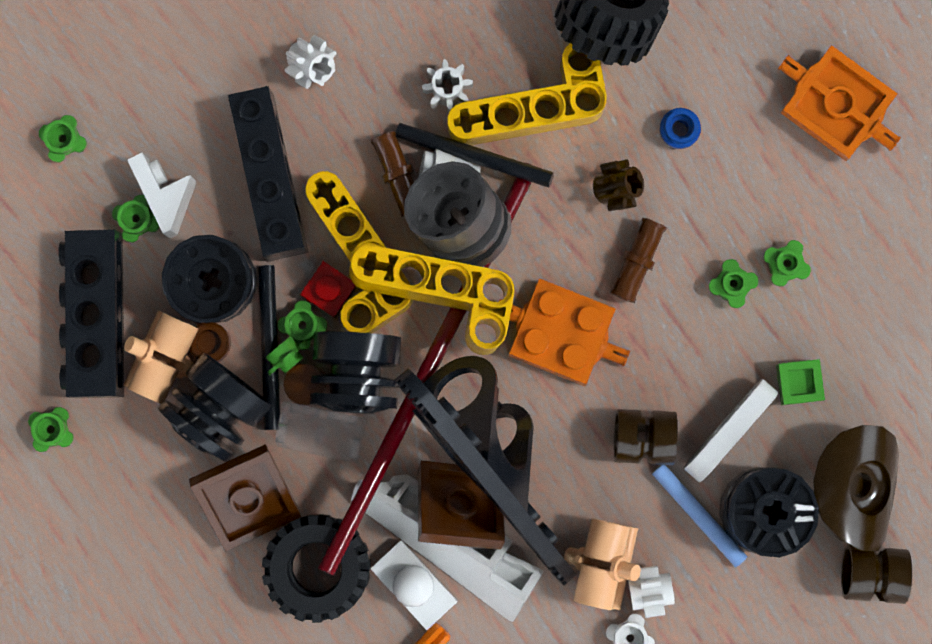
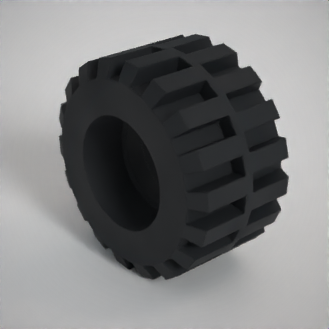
(611, 28)
(284, 585)

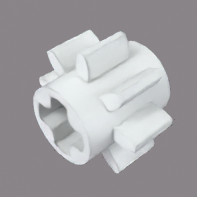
(310, 61)
(437, 82)
(651, 592)

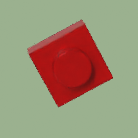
(328, 289)

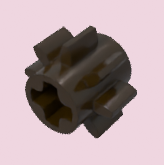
(618, 185)

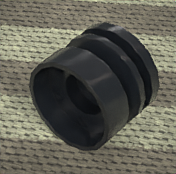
(187, 289)
(355, 370)
(214, 407)
(743, 508)

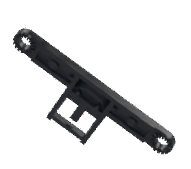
(474, 446)

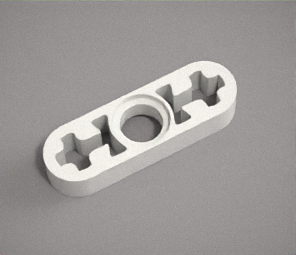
(730, 430)

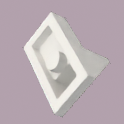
(166, 203)

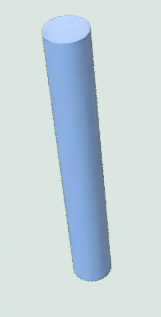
(699, 515)

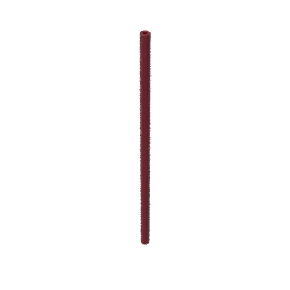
(404, 416)

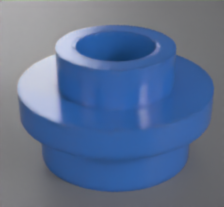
(684, 116)

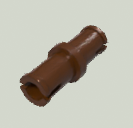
(394, 166)
(638, 260)

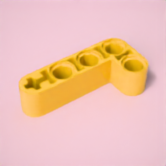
(524, 103)
(431, 291)
(381, 311)

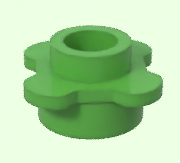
(51, 133)
(124, 216)
(783, 274)
(721, 284)
(302, 312)
(285, 355)
(39, 424)

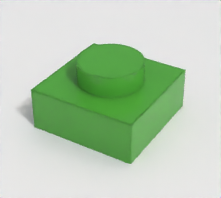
(800, 382)

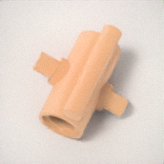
(160, 357)
(604, 564)

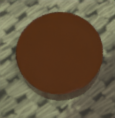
(212, 340)
(298, 383)

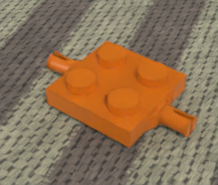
(839, 103)
(564, 333)

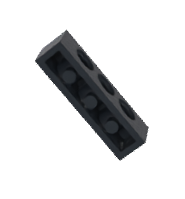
(268, 173)
(107, 333)

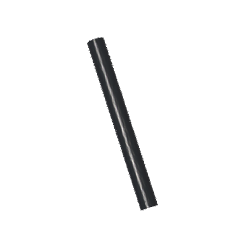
(475, 155)
(269, 342)

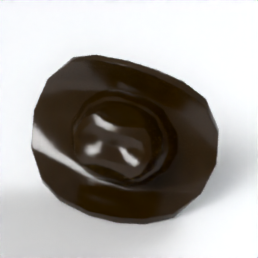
(858, 485)

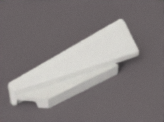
(487, 573)

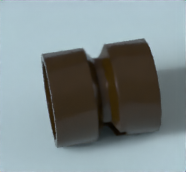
(660, 440)
(881, 574)

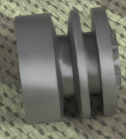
(457, 214)

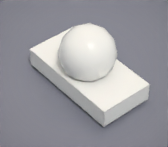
(414, 585)

